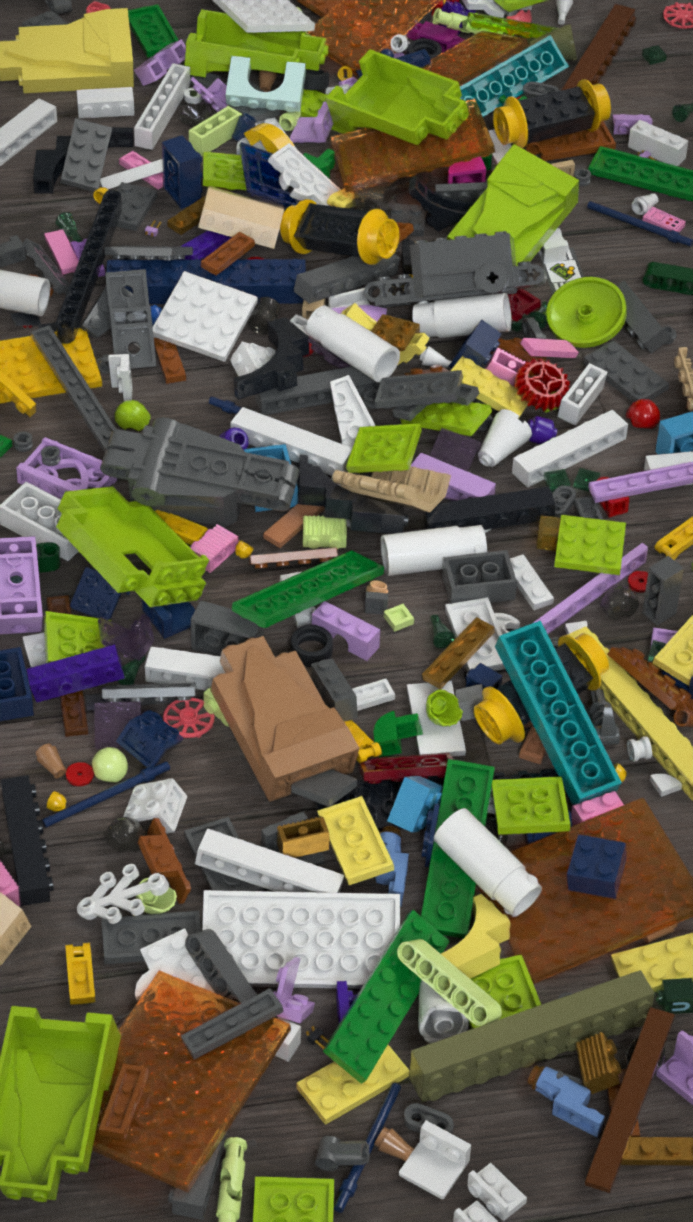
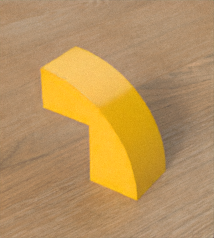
(269, 135)

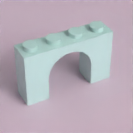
(286, 97)

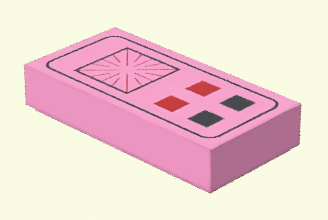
(663, 220)

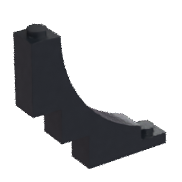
(364, 513)

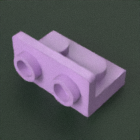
(623, 123)

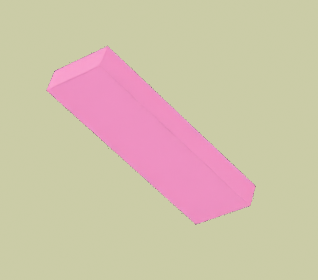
(134, 160)
(61, 251)
(549, 348)

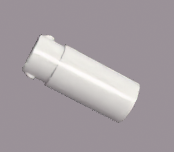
(24, 293)
(461, 315)
(353, 343)
(426, 548)
(487, 862)

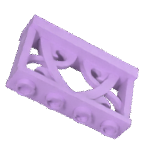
(86, 465)

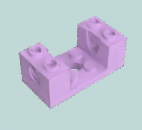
(21, 601)

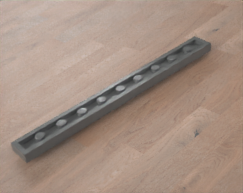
(74, 385)

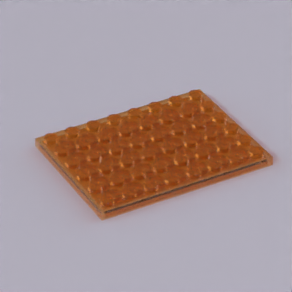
(376, 157)
(575, 927)
(184, 1100)

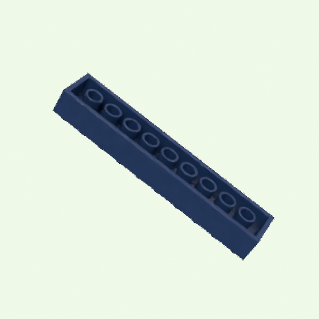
(256, 277)

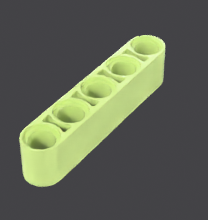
(460, 985)

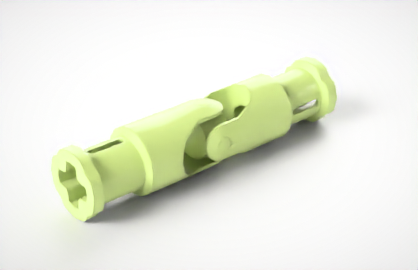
(453, 20)
(231, 1180)

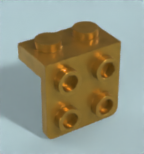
(396, 331)

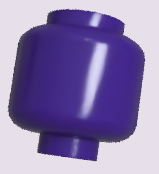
(541, 429)
(237, 436)

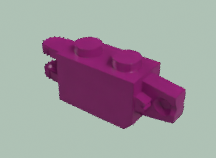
(444, 36)

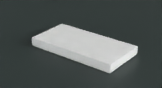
(434, 738)

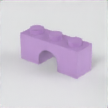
(158, 64)
(361, 636)

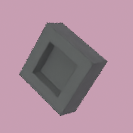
(376, 602)

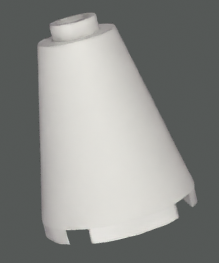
(503, 437)
(437, 1016)

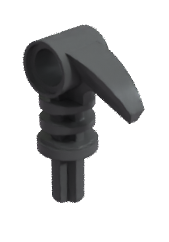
(603, 719)

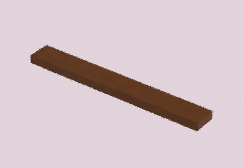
(71, 704)
(629, 1100)

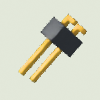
(315, 1036)

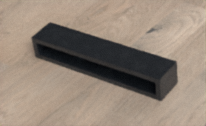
(493, 510)
(25, 840)

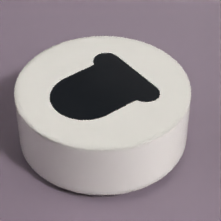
(192, 96)

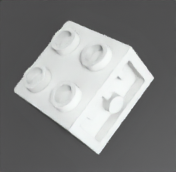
(157, 800)
(436, 1160)

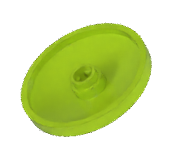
(586, 312)

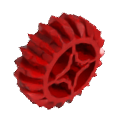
(545, 380)

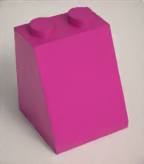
(467, 172)

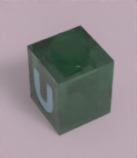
(676, 995)

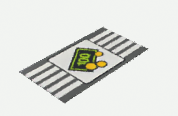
(563, 271)

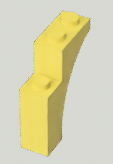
(416, 346)
(481, 946)

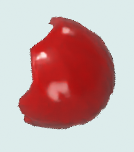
(643, 414)

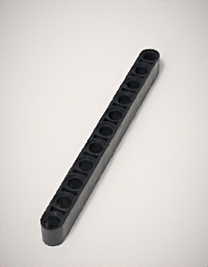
(88, 267)

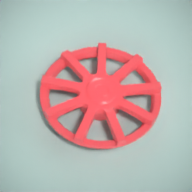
(681, 16)
(189, 717)

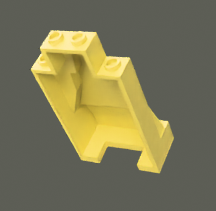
(72, 56)

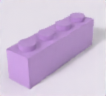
(462, 483)

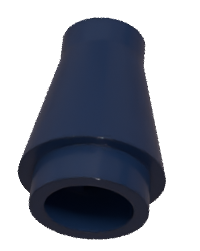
(244, 124)

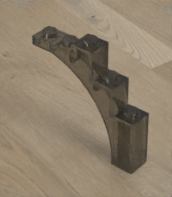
(383, 193)

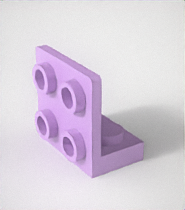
(214, 94)
(313, 128)
(295, 1007)
(679, 1068)

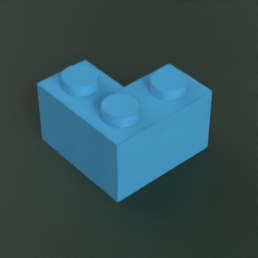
(413, 802)

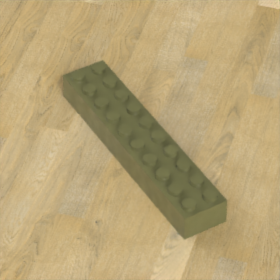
(529, 1036)

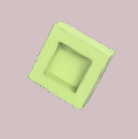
(398, 617)

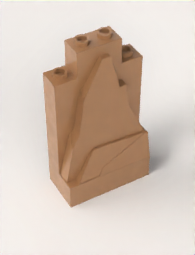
(280, 717)

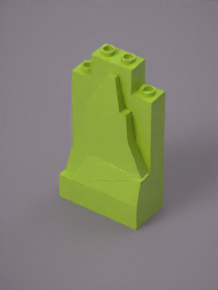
(221, 38)
(399, 100)
(523, 199)
(51, 1098)

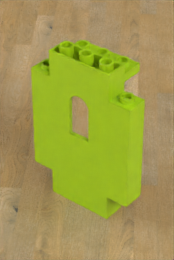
(108, 527)

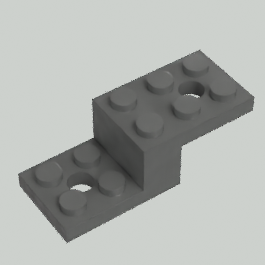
(131, 317)

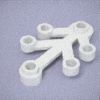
(94, 906)

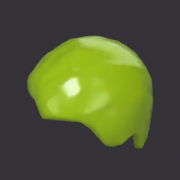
(132, 415)
(443, 708)

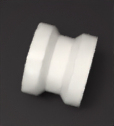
(639, 749)

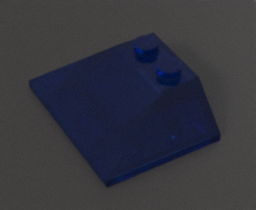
(262, 178)

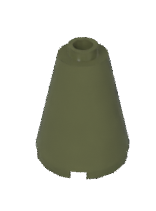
(563, 39)

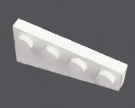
(349, 410)

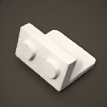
(250, 357)

